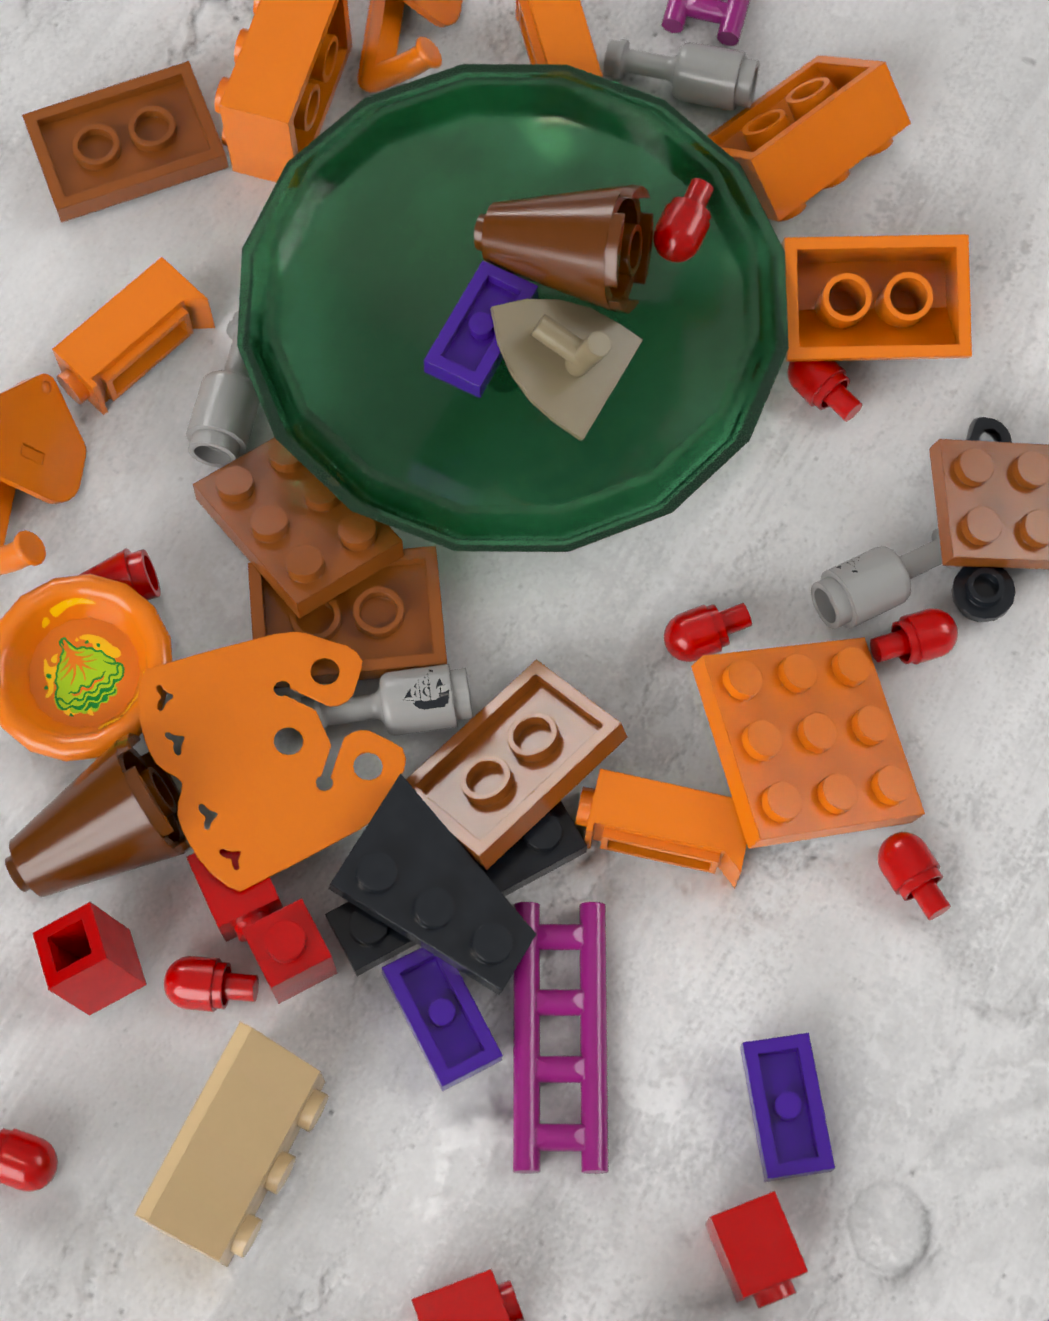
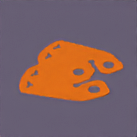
(230, 760)

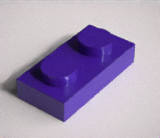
(467, 345)
(442, 1017)
(787, 1107)

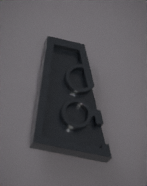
(432, 891)

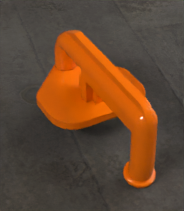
(379, 61)
(39, 456)

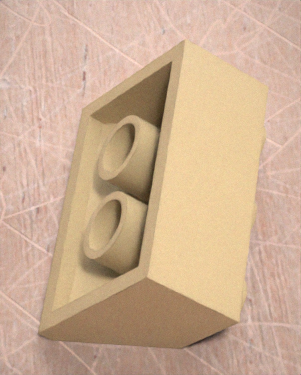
(234, 1147)

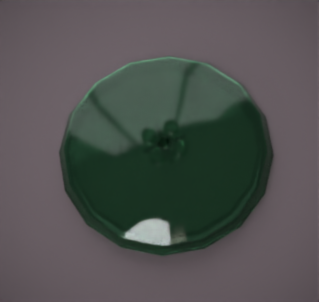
(376, 248)

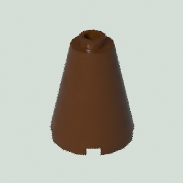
(573, 242)
(100, 825)

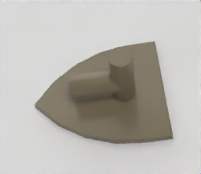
(563, 357)

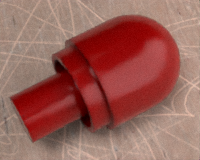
(684, 223)
(824, 386)
(704, 630)
(917, 637)
(913, 872)
(207, 984)
(26, 1160)

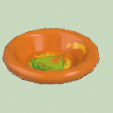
(77, 665)

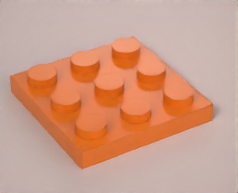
(806, 741)

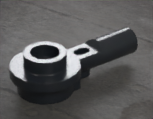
(983, 593)

